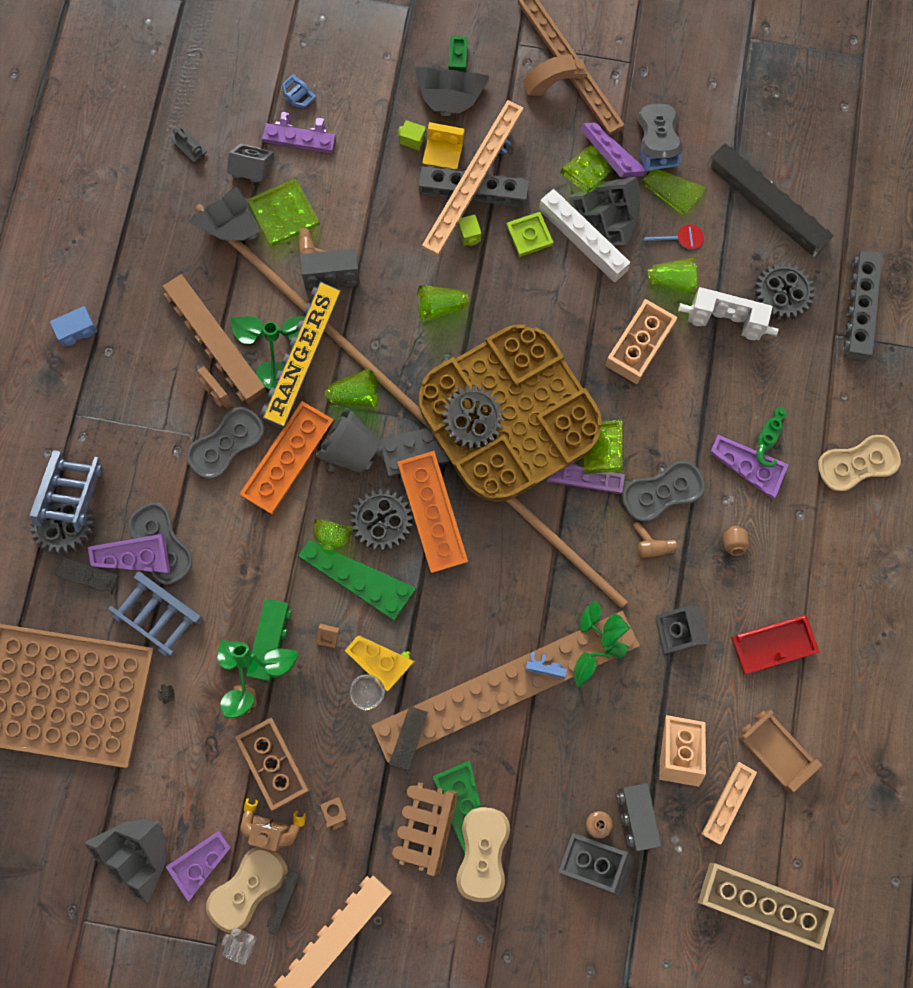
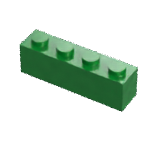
(269, 636)

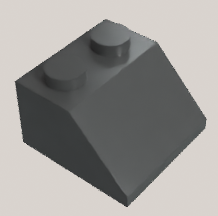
(249, 162)
(682, 629)

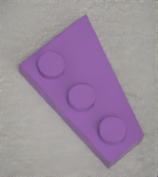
(197, 863)

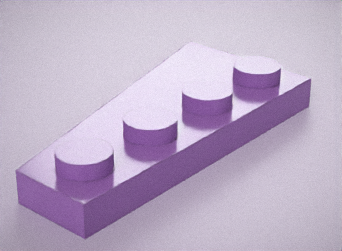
(614, 154)
(745, 463)
(134, 554)

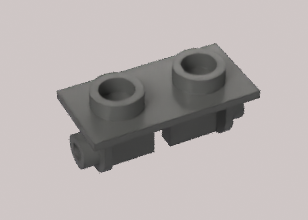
(188, 144)

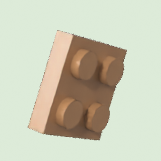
(211, 386)

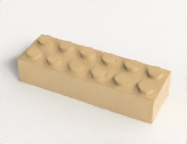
(766, 906)

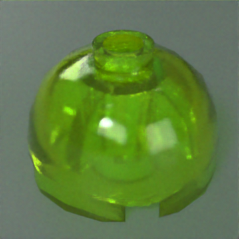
(331, 534)

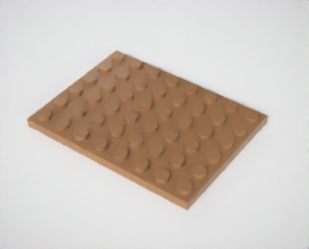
(71, 695)

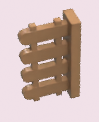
(433, 819)

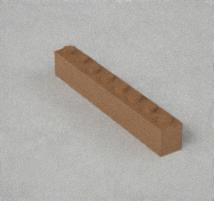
(215, 340)

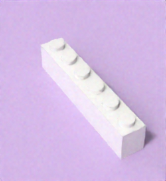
(584, 235)

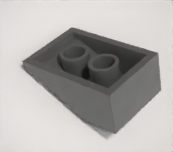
(596, 864)

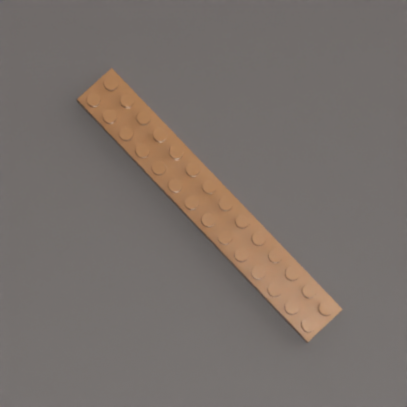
(497, 689)

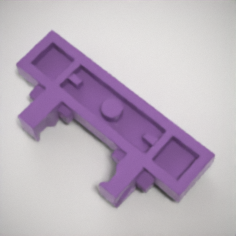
(284, 134)
(575, 476)

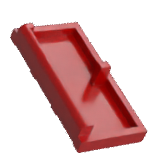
(775, 644)

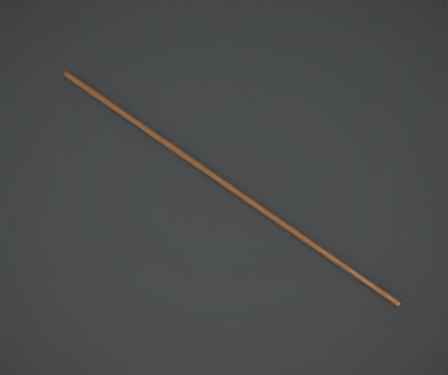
(415, 410)

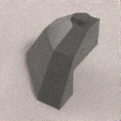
(449, 89)
(611, 208)
(228, 217)
(134, 854)

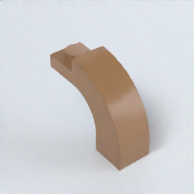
(551, 71)

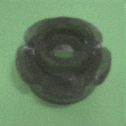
(166, 693)

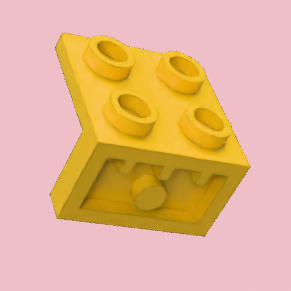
(443, 146)

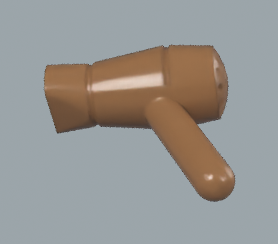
(305, 242)
(652, 548)

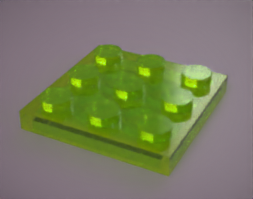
(283, 212)

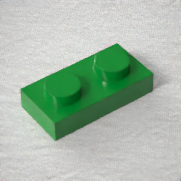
(458, 53)

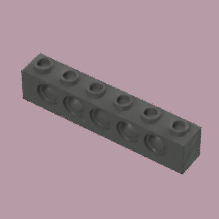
(498, 196)
(871, 263)

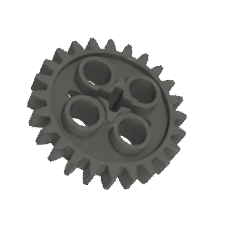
(785, 290)
(455, 409)
(49, 527)
(391, 534)

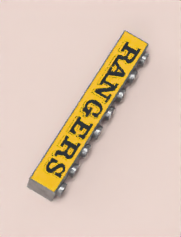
(301, 355)

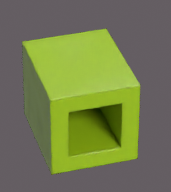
(412, 135)
(469, 230)

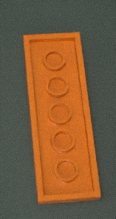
(286, 458)
(432, 511)

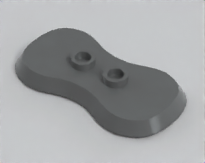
(659, 131)
(214, 452)
(651, 496)
(155, 520)

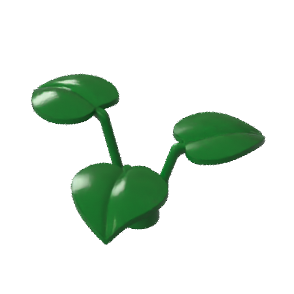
(246, 331)
(613, 629)
(238, 654)

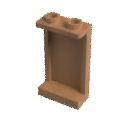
(778, 751)

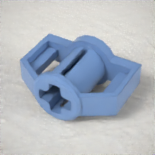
(297, 92)

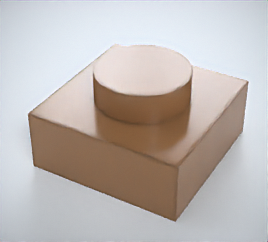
(327, 635)

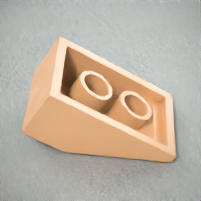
(683, 751)

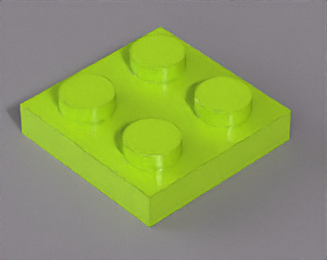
(529, 234)

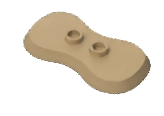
(847, 467)
(481, 871)
(236, 900)

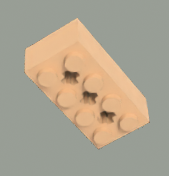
(639, 330)

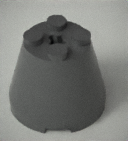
(349, 444)

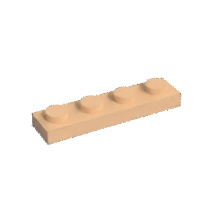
(729, 803)

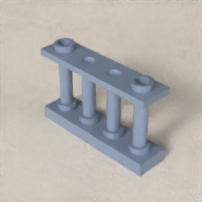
(51, 480)
(158, 595)

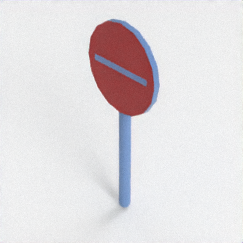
(689, 237)

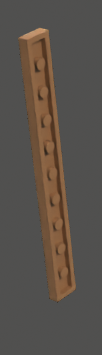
(559, 46)

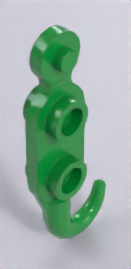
(770, 435)

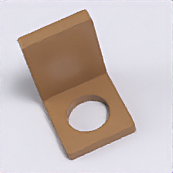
(337, 821)

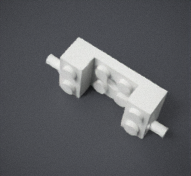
(752, 313)

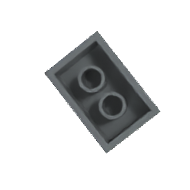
(330, 267)
(638, 817)

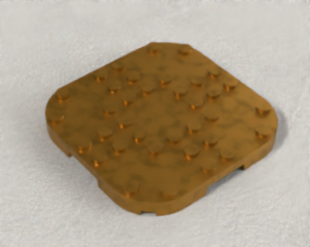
(545, 412)

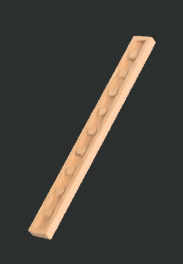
(472, 178)

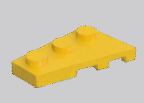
(379, 661)

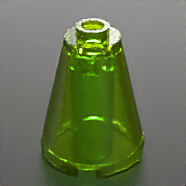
(676, 275)
(440, 301)
(354, 390)

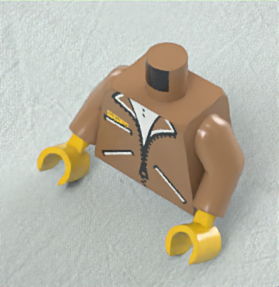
(267, 832)

